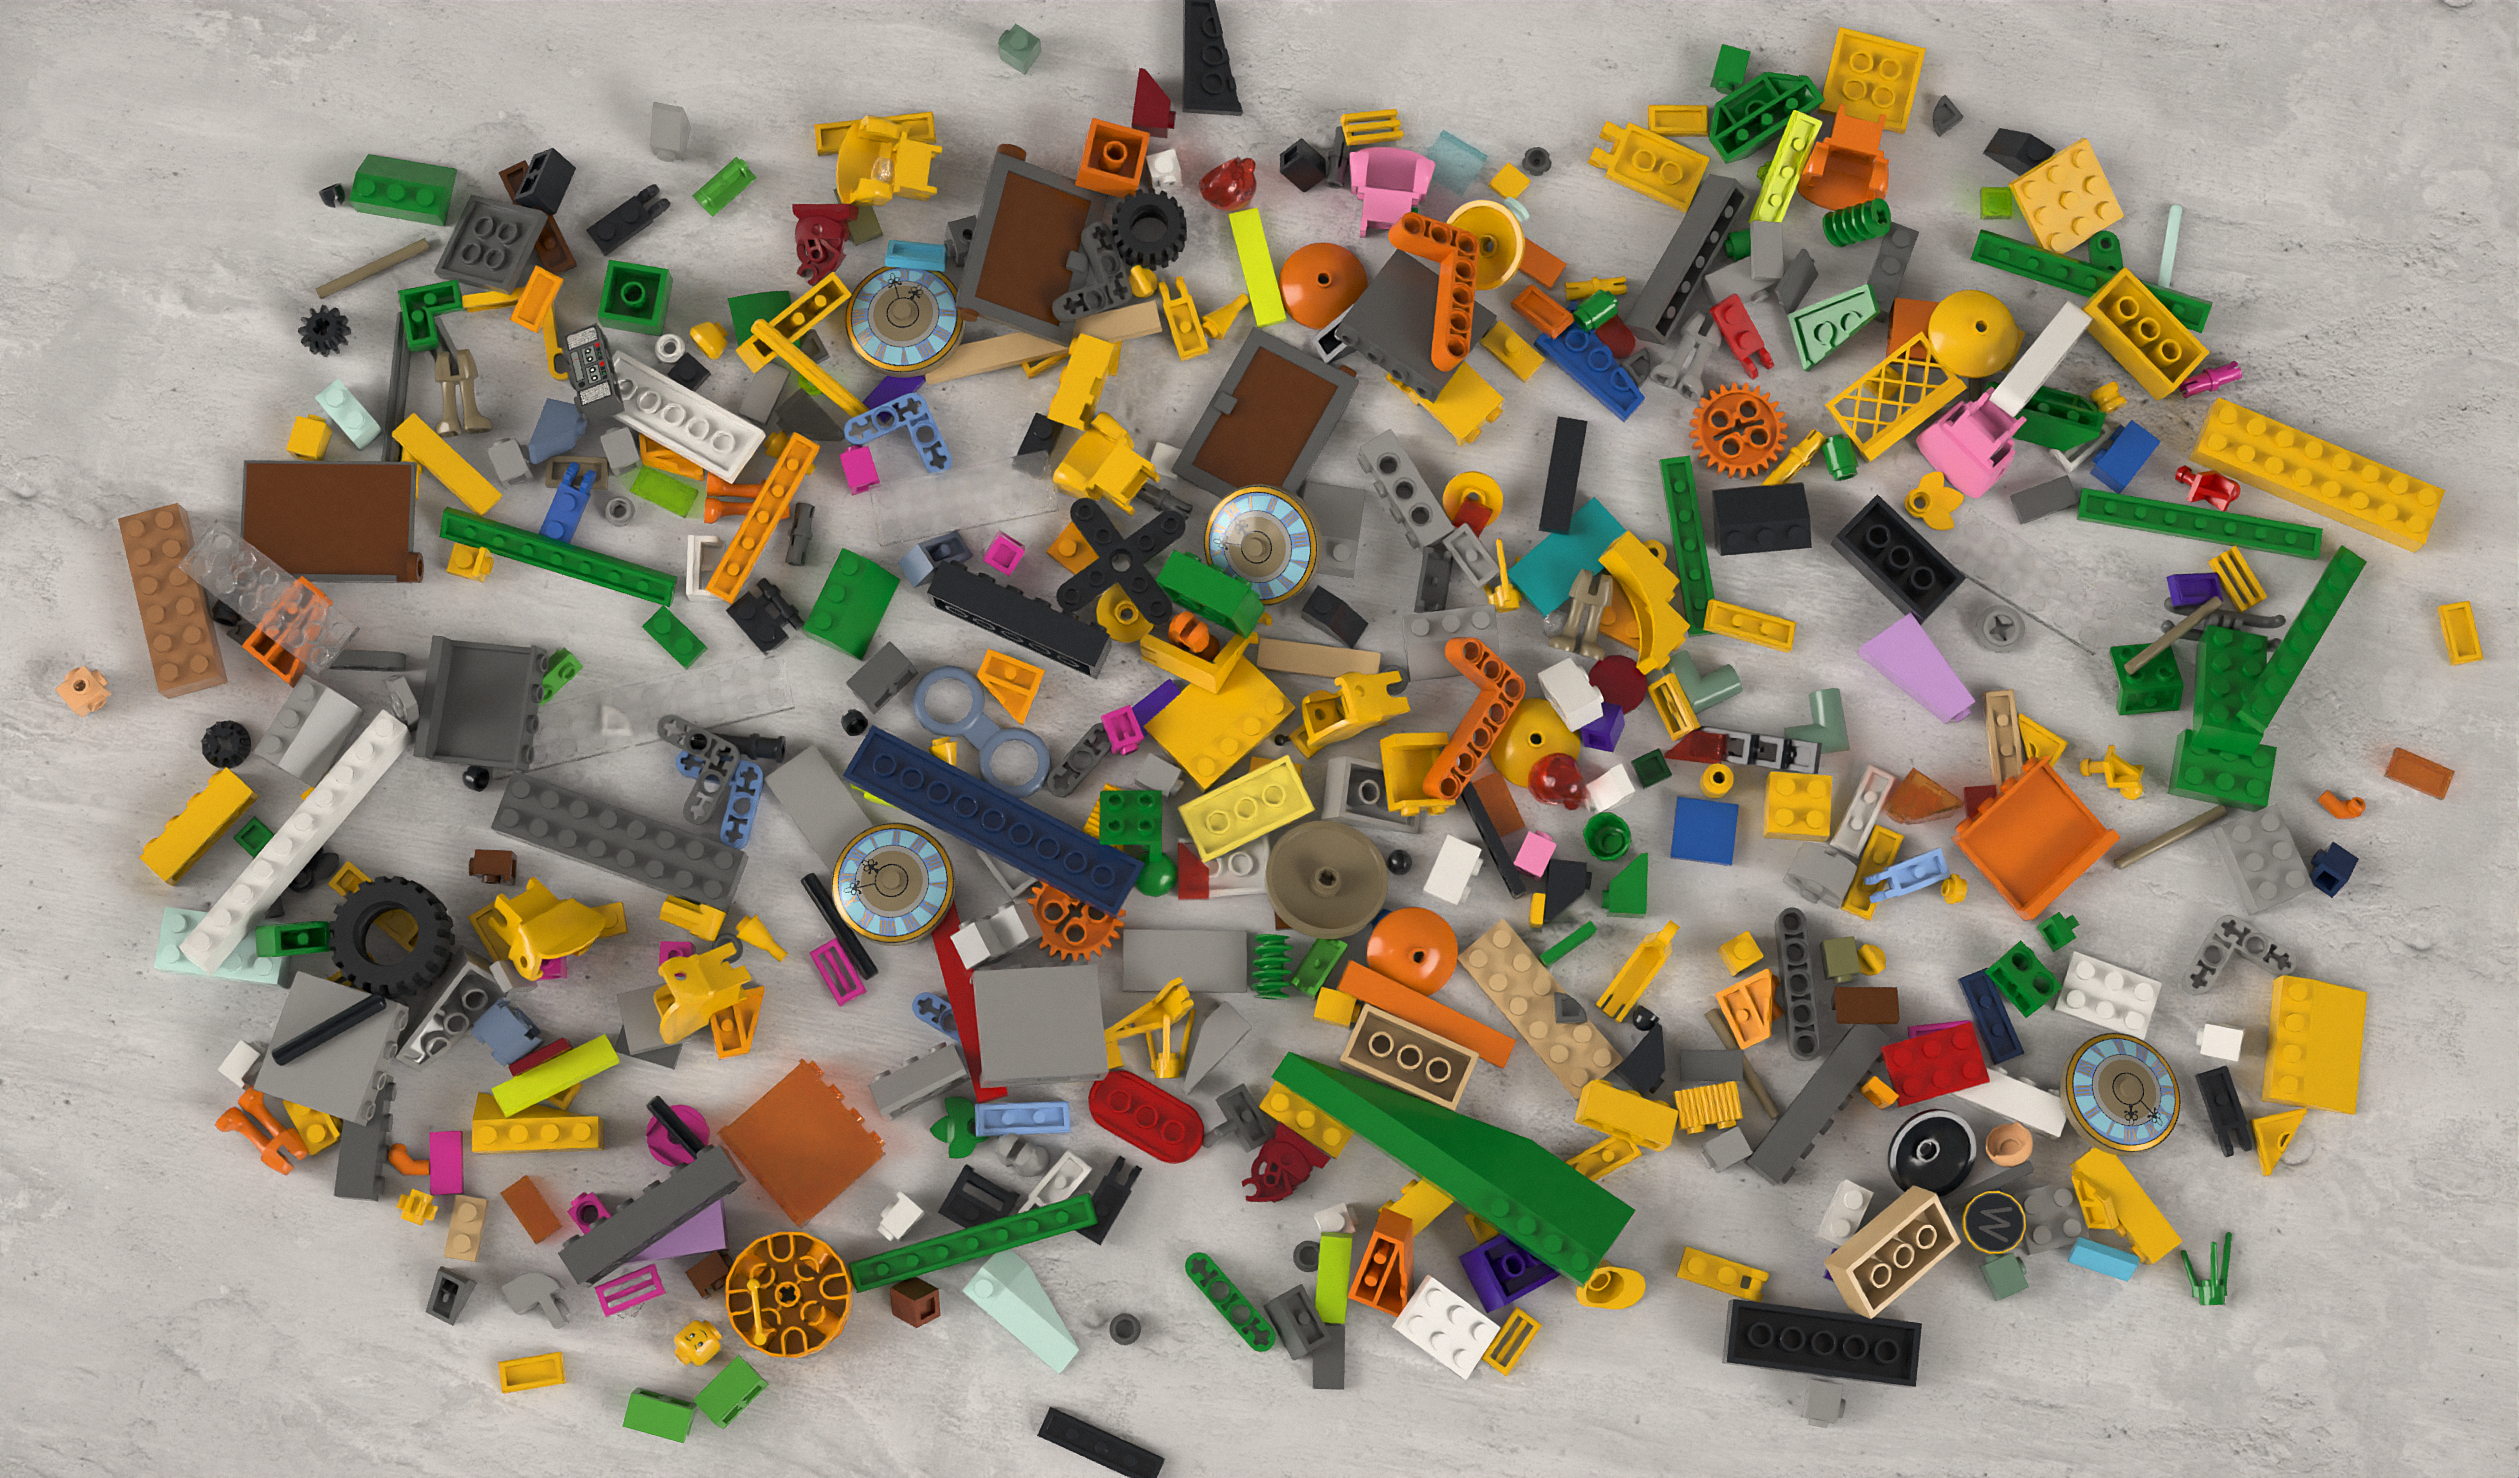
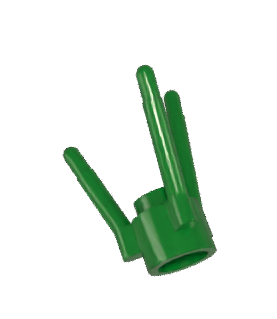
(2211, 1290)

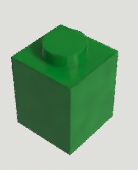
(1730, 69)

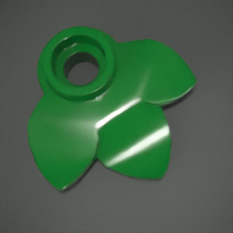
(957, 1128)

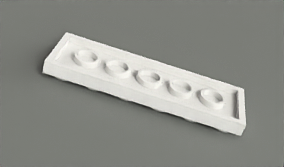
(684, 420)

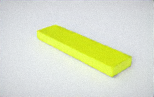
(1786, 168)
(1257, 268)
(555, 1075)

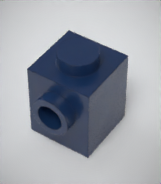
(2332, 868)

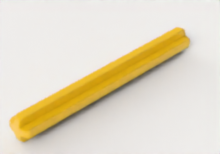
(808, 368)

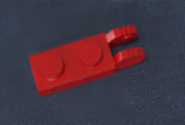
(1740, 334)

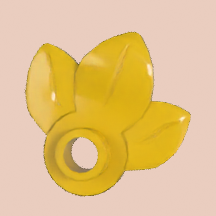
(1937, 501)

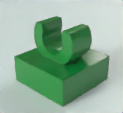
(2058, 930)

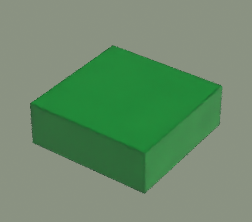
(254, 836)

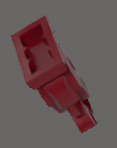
(822, 232)
(1288, 1165)

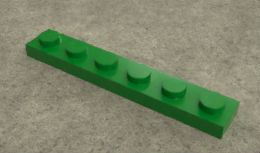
(1687, 540)

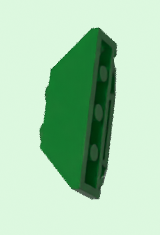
(1760, 113)
(2058, 419)

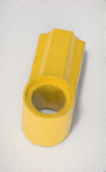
(698, 920)

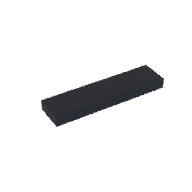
(1563, 475)
(1492, 841)
(1099, 1446)

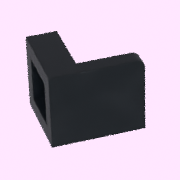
(1302, 165)

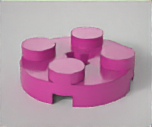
(660, 1139)

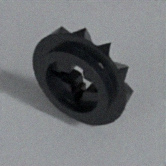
(226, 758)

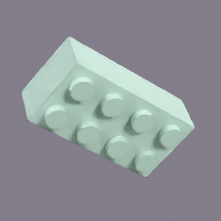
(240, 966)

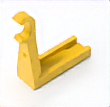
(497, 300)
(1193, 668)
(1638, 972)
(1150, 1017)

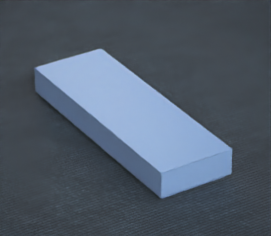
(1022, 1118)

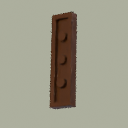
(551, 243)

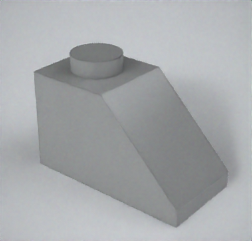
(669, 132)

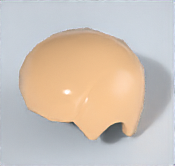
(2009, 1145)

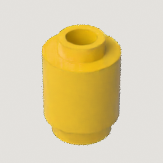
(1713, 789)

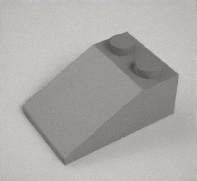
(1339, 519)
(1358, 797)

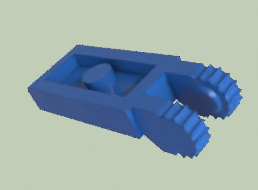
(568, 505)

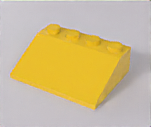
(1214, 731)
(2314, 1045)

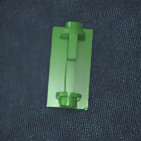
(724, 186)
(561, 668)

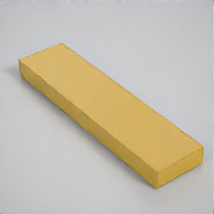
(918, 127)
(446, 465)

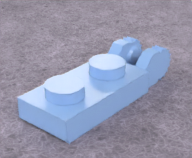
(1910, 875)

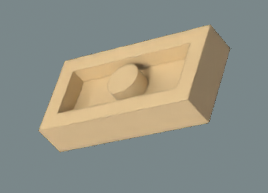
(466, 1228)

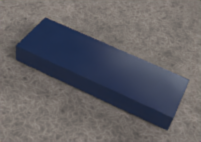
(1990, 1016)

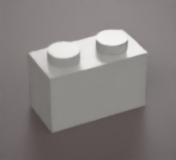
(1738, 280)

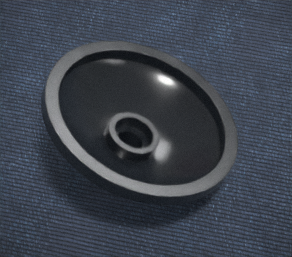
(1944, 1159)

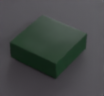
(1651, 768)

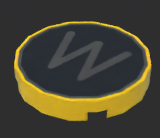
(1993, 1222)

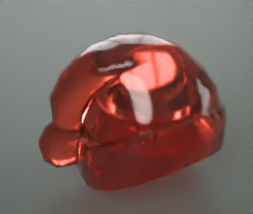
(1230, 184)
(1557, 781)

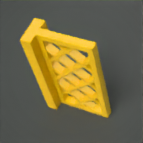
(1908, 420)

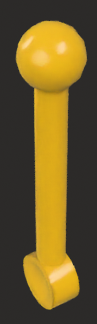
(759, 1338)

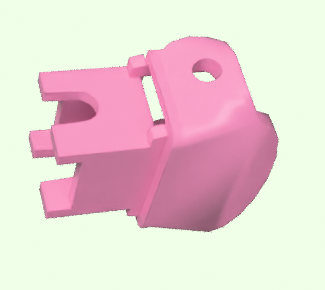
(1388, 184)
(1966, 439)

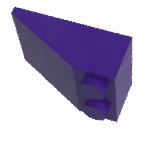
(1504, 1272)

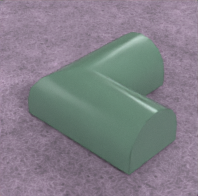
(1706, 690)
(1827, 725)

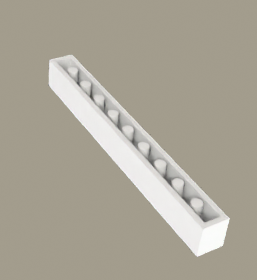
(296, 842)

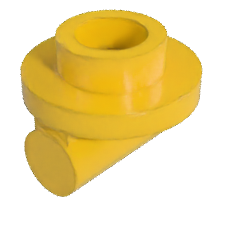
(1142, 282)
(1871, 960)

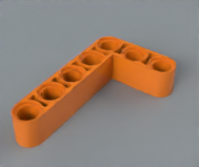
(1458, 259)
(1476, 719)

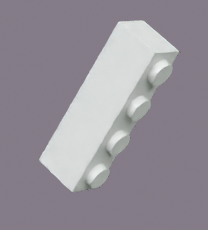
(2017, 1102)

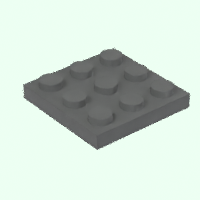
(491, 244)

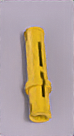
(1797, 458)

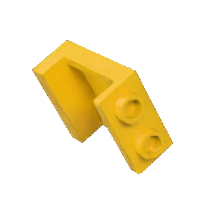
(1464, 404)
(1405, 765)

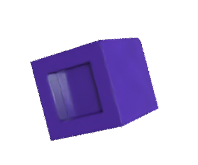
(1606, 730)

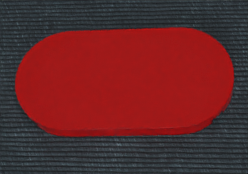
(1146, 1117)

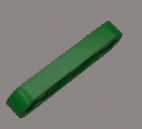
(1227, 1304)

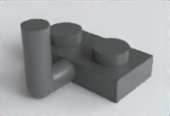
(1242, 1118)

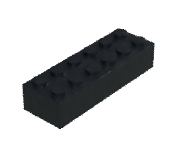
(1020, 619)
(1822, 1343)

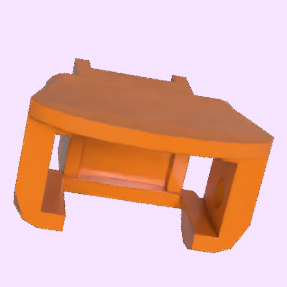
(1843, 166)

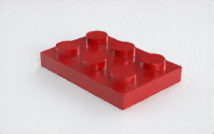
(1935, 1064)

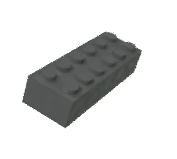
(651, 1216)

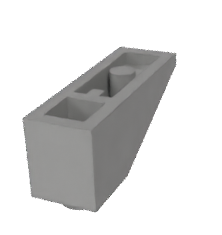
(1217, 1037)

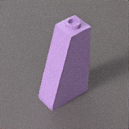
(1919, 669)
(697, 1236)

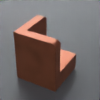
(915, 1301)

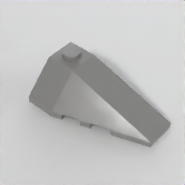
(450, 1009)

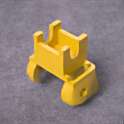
(861, 148)
(1104, 466)
(1364, 705)
(544, 927)
(707, 989)

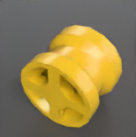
(2108, 398)

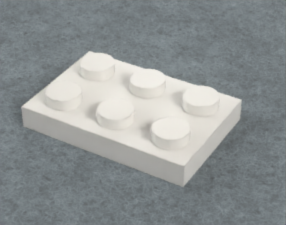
(2107, 996)
(1446, 1327)

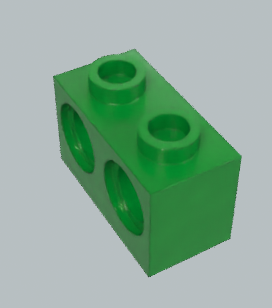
(2020, 982)

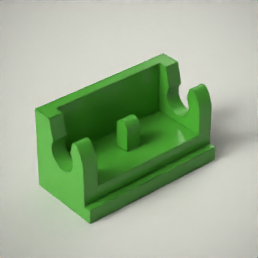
(1317, 966)
(730, 1392)
(659, 1415)

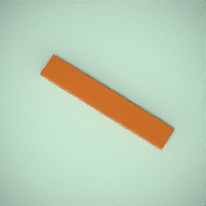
(1425, 1013)

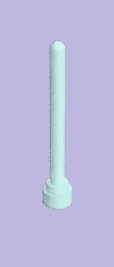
(2170, 245)

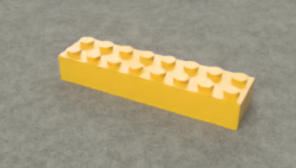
(2317, 475)

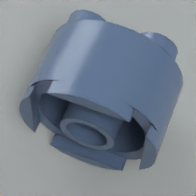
(507, 1032)

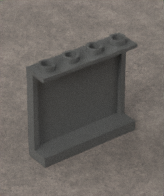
(1396, 324)
(480, 704)

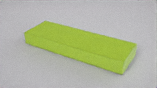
(1333, 1276)

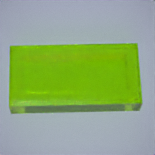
(664, 491)

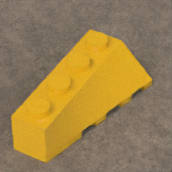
(532, 1130)

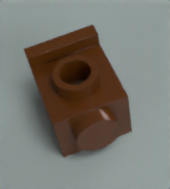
(494, 866)
(710, 1273)

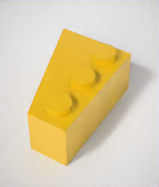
(1082, 382)

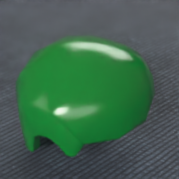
(1607, 836)
(1156, 877)

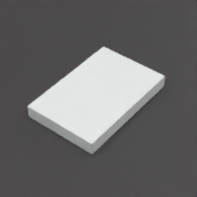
(1238, 871)

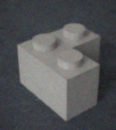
(997, 937)

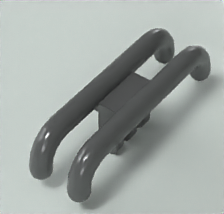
(2224, 619)

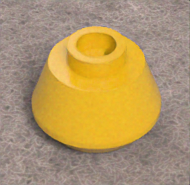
(709, 339)

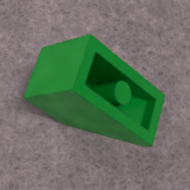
(1628, 891)

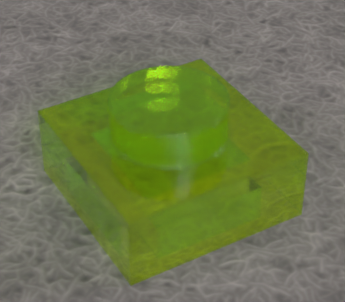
(1995, 203)

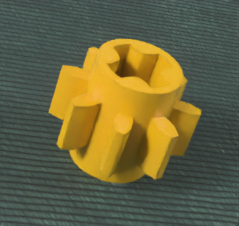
(417, 1207)

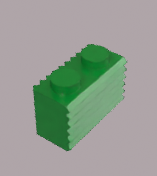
(292, 938)

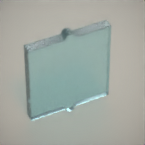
(1455, 163)

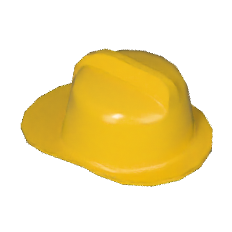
(1612, 1287)

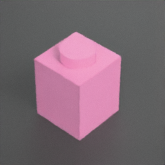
(1534, 854)

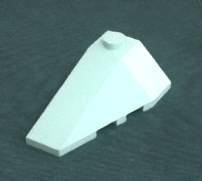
(1018, 1302)

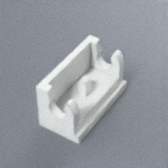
(702, 560)

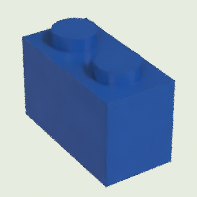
(2124, 457)

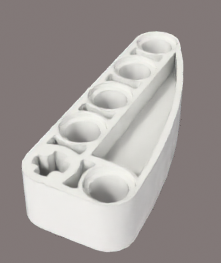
(2041, 359)

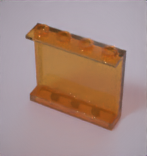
(803, 1143)

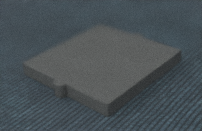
(1796, 282)

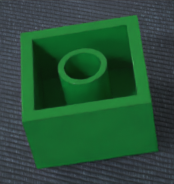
(635, 298)

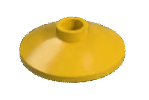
(1477, 482)
(1109, 613)

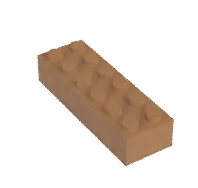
(171, 602)

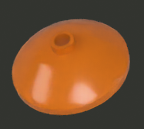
(1315, 303)
(1406, 932)

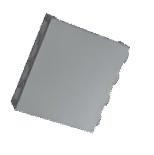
(1039, 1024)
(342, 1072)

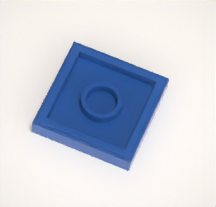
(1704, 831)

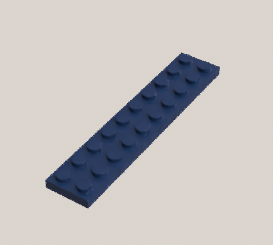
(993, 821)

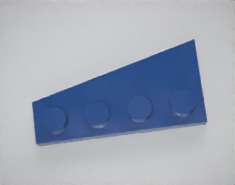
(1592, 367)

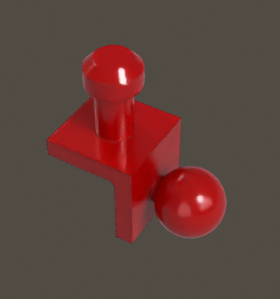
(2209, 487)

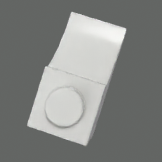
(1609, 791)

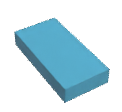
(916, 255)
(2103, 1259)

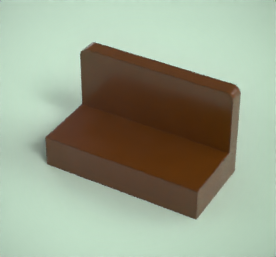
(1866, 1005)

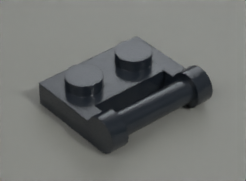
(970, 1211)

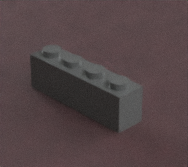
(365, 1151)

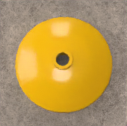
(1498, 224)
(1961, 345)
(1513, 749)

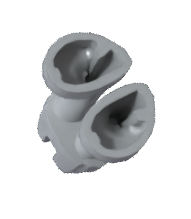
(1668, 373)
(1018, 1151)

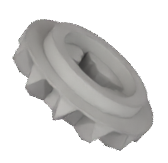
(2005, 616)

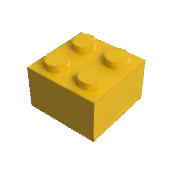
(1797, 806)

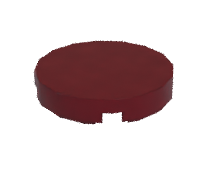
(1619, 681)

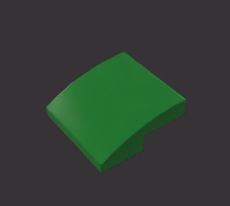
(755, 306)

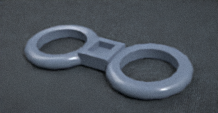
(981, 730)

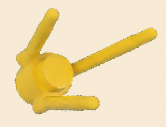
(1504, 598)
(1167, 1063)

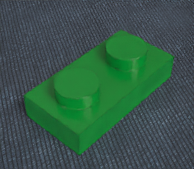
(674, 637)

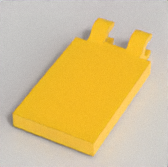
(1650, 164)

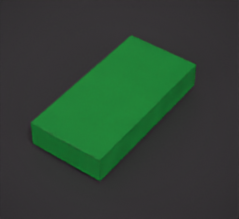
(1567, 944)

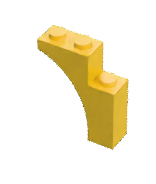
(1649, 590)

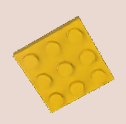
(1872, 78)
(2066, 198)

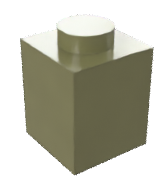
(1840, 959)

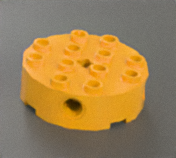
(821, 1294)

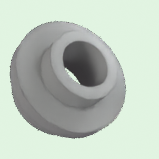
(619, 502)

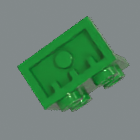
(2152, 687)
(1132, 819)

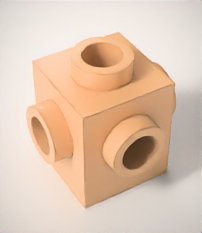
(84, 690)

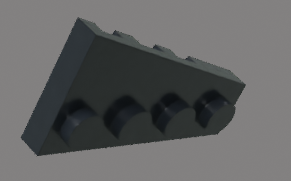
(1206, 66)

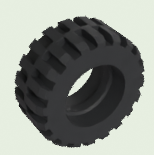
(360, 912)

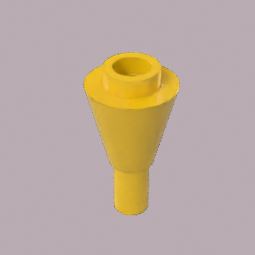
(1219, 321)
(775, 445)
(944, 750)
(755, 933)

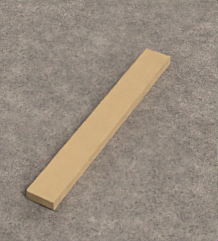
(1022, 347)

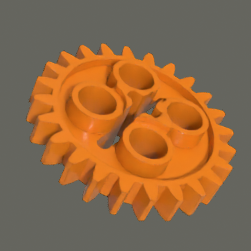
(1748, 455)
(1095, 931)

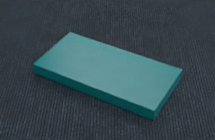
(1553, 565)

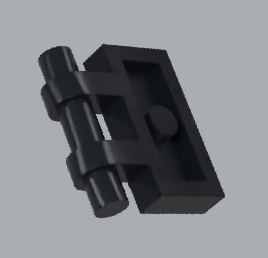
(758, 623)

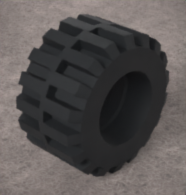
(1149, 206)

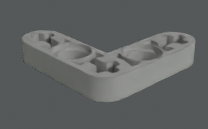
(2227, 945)

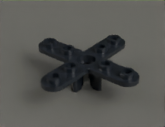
(1108, 546)

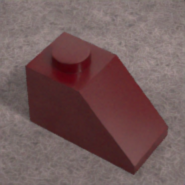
(1152, 107)

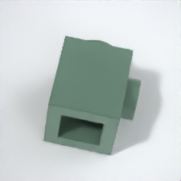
(1019, 48)
(2004, 1275)

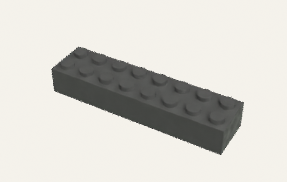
(619, 842)

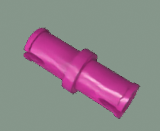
(2210, 379)

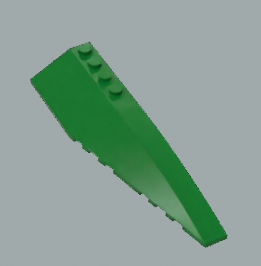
(1477, 1165)

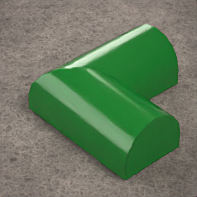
(419, 308)

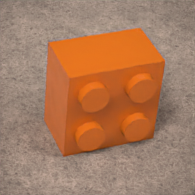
(1112, 159)

